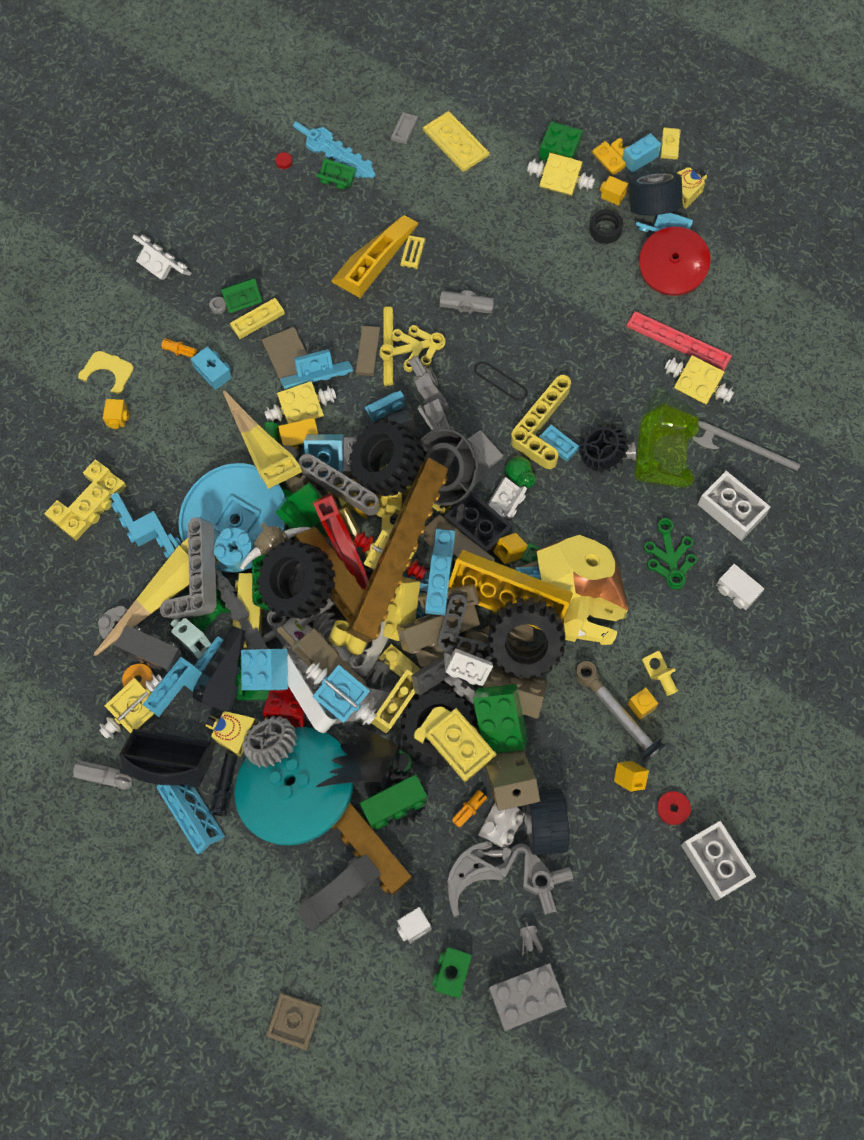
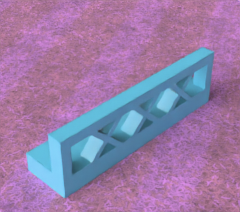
(185, 815)

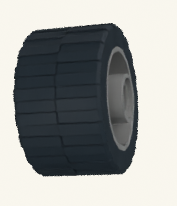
(656, 193)
(548, 823)

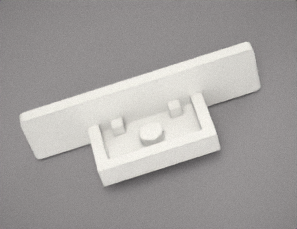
(156, 260)

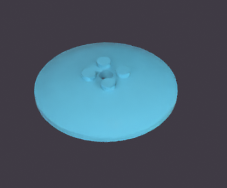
(230, 493)

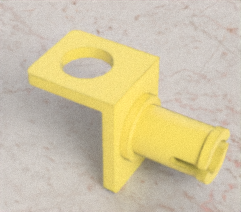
(662, 673)

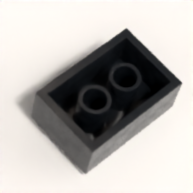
(479, 522)

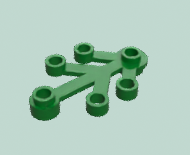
(670, 557)

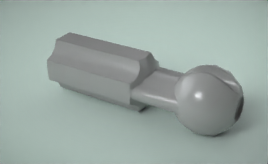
(102, 775)

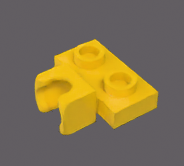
(611, 156)

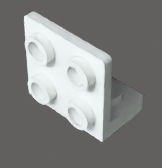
(467, 666)

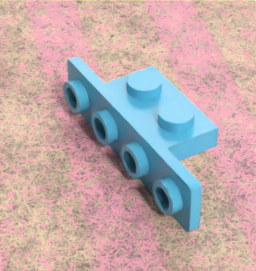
(665, 221)
(314, 368)

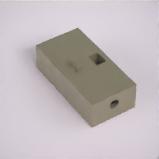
(511, 780)

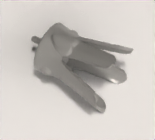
(529, 933)

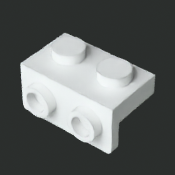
(507, 498)
(501, 826)

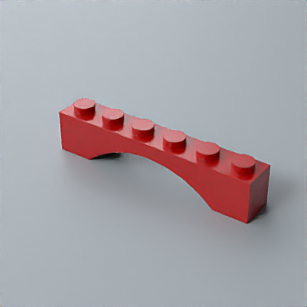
(340, 537)

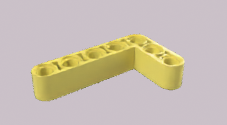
(538, 420)

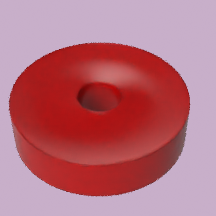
(682, 804)

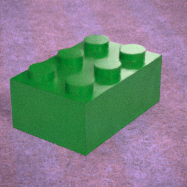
(501, 718)

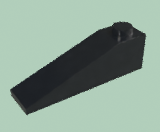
(217, 681)

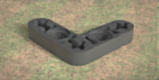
(453, 632)

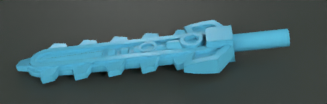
(322, 140)

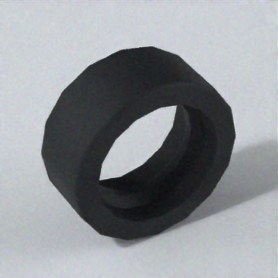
(603, 237)

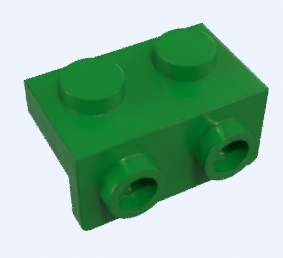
(336, 173)

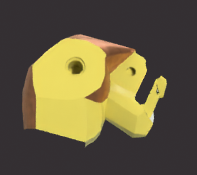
(595, 581)

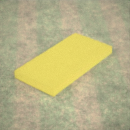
(456, 141)

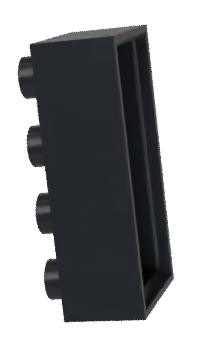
(165, 758)

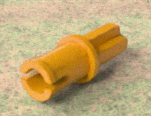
(178, 348)
(469, 808)

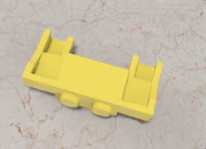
(90, 504)

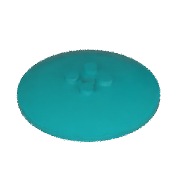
(297, 811)

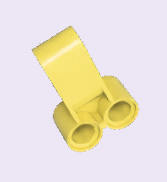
(339, 638)

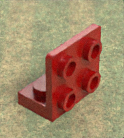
(284, 704)

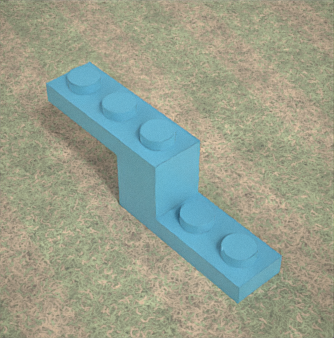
(144, 528)
(440, 572)
(180, 675)

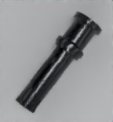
(222, 793)

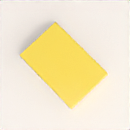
(460, 745)

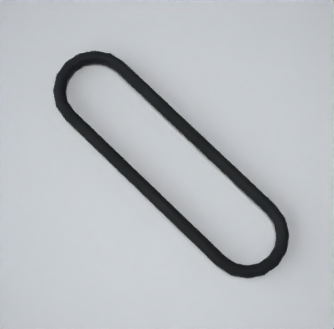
(518, 399)

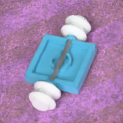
(341, 693)

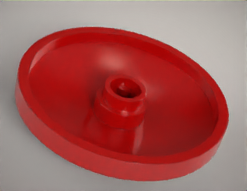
(669, 274)

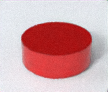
(283, 160)

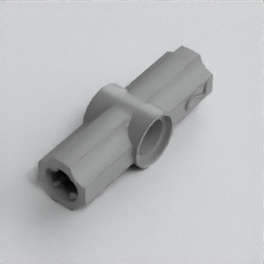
(467, 302)

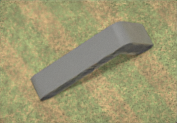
(201, 575)

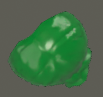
(520, 472)

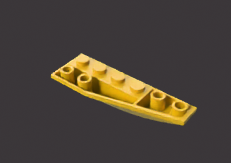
(371, 259)

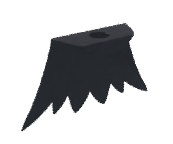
(366, 760)

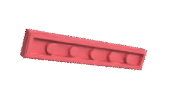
(679, 340)

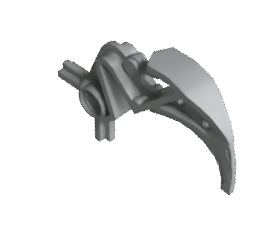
(426, 385)
(532, 869)

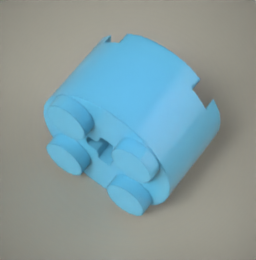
(233, 547)

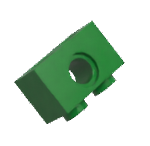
(454, 986)

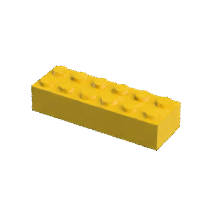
(501, 584)

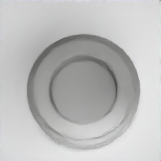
(218, 305)

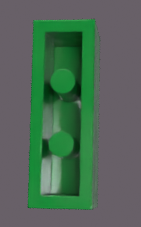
(394, 802)

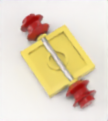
(376, 550)

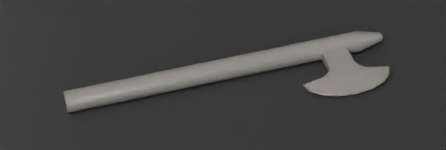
(706, 441)

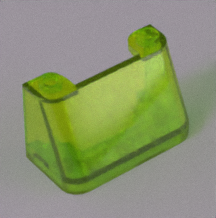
(664, 447)

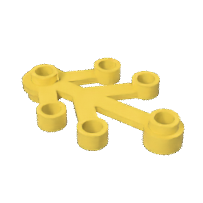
(413, 345)

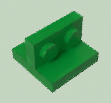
(241, 295)

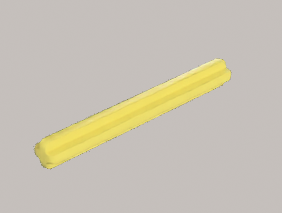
(387, 339)

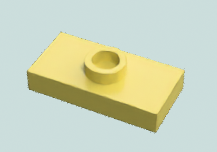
(670, 143)

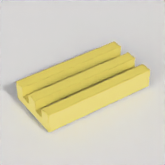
(410, 263)

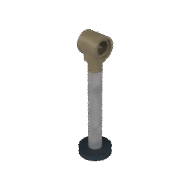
(593, 682)

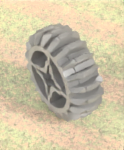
(269, 741)

